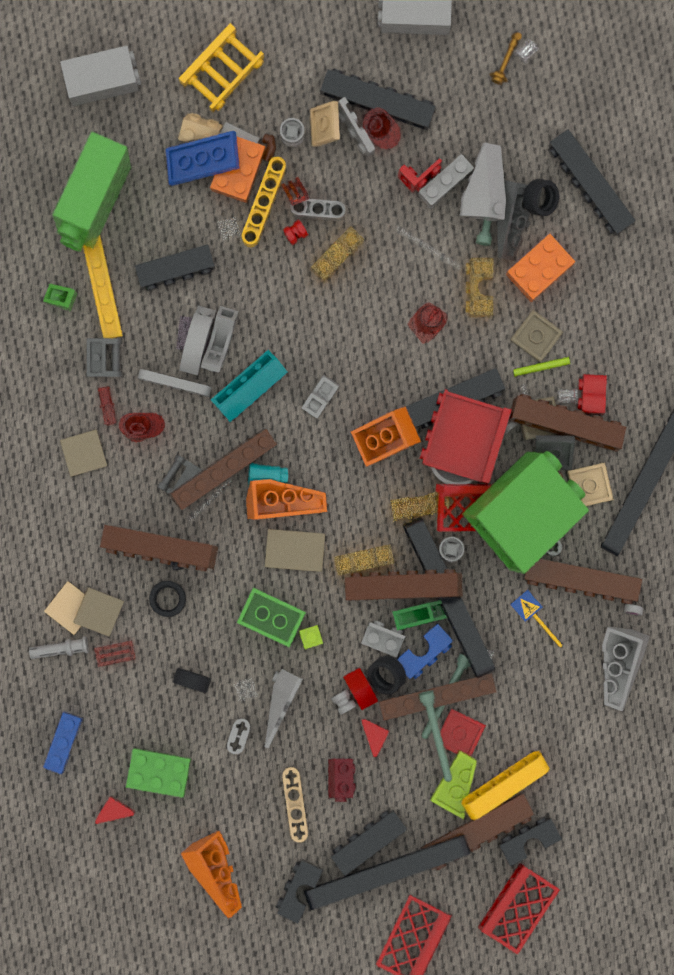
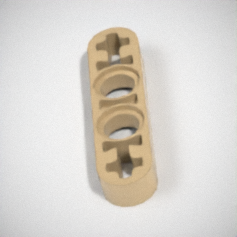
(297, 804)

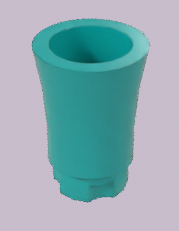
(263, 472)

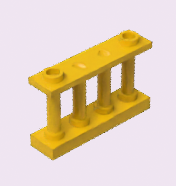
(215, 50)

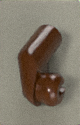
(271, 147)

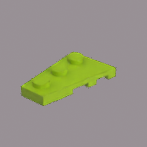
(450, 794)

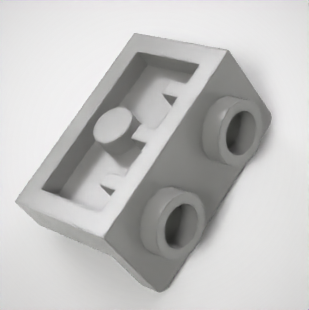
(383, 639)

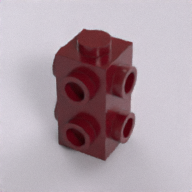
(341, 779)

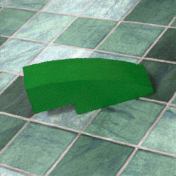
(419, 615)

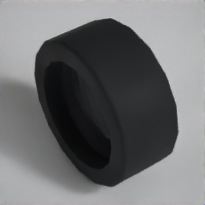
(551, 199)
(153, 602)
(191, 680)
(378, 682)

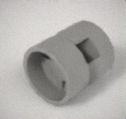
(292, 132)
(451, 549)

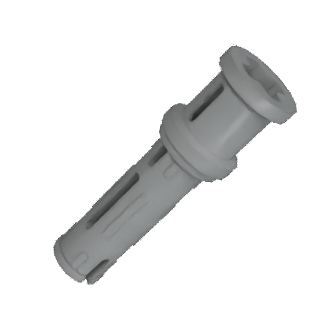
(68, 647)

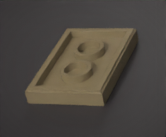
(294, 550)

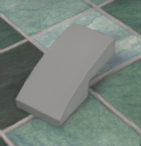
(320, 396)

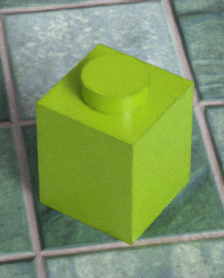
(311, 637)

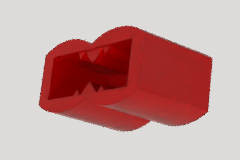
(592, 394)

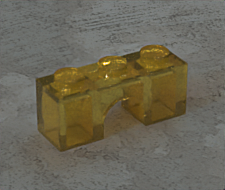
(337, 254)
(479, 304)
(416, 507)
(363, 560)

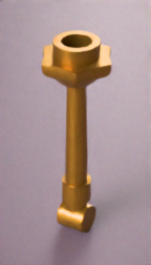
(498, 76)

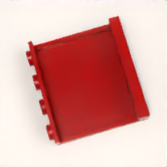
(465, 437)

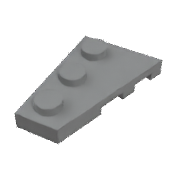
(350, 119)

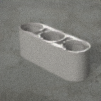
(327, 206)

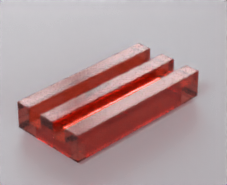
(293, 186)
(99, 657)

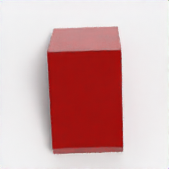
(360, 688)
(375, 735)
(114, 810)

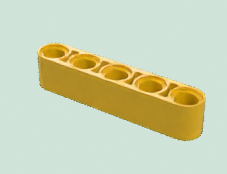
(264, 192)
(505, 785)

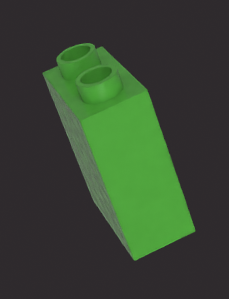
(91, 192)
(527, 510)

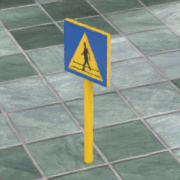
(526, 607)

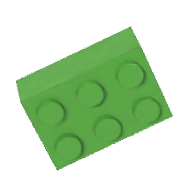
(271, 617)
(158, 772)

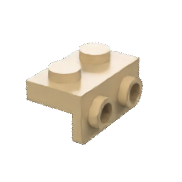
(197, 128)

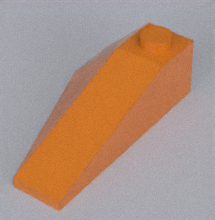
(278, 499)
(209, 866)

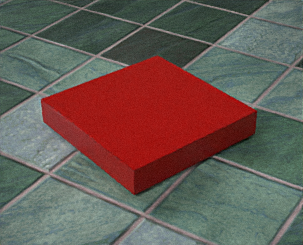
(461, 732)

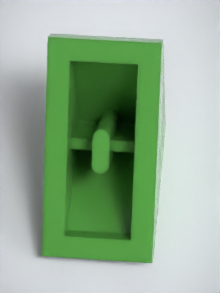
(60, 296)

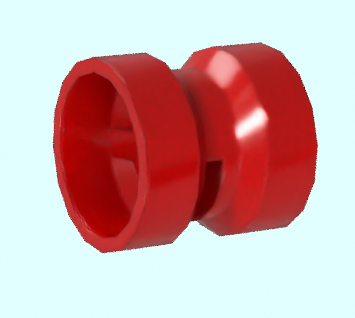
(295, 232)

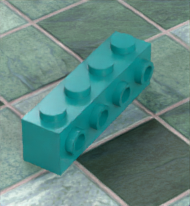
(249, 385)

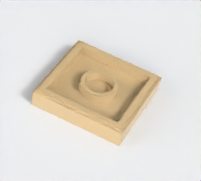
(324, 124)
(594, 483)
(65, 607)

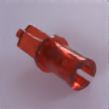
(107, 405)

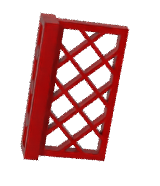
(459, 491)
(507, 896)
(431, 942)

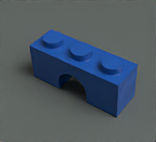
(438, 642)
(62, 742)

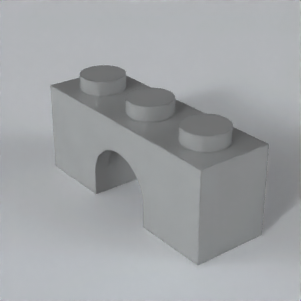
(445, 181)

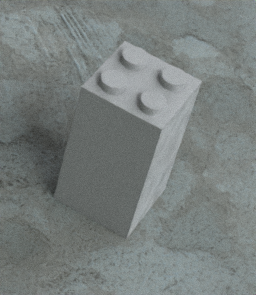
(415, 16)
(100, 75)

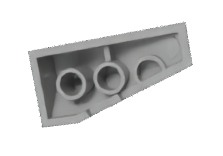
(486, 188)
(622, 659)
(282, 696)

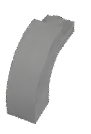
(220, 339)
(196, 340)

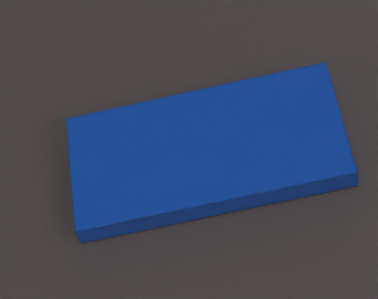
(202, 158)

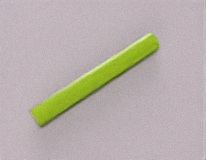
(541, 366)

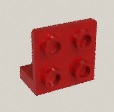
(408, 176)

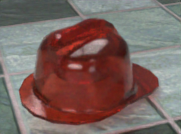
(381, 128)
(427, 322)
(141, 426)

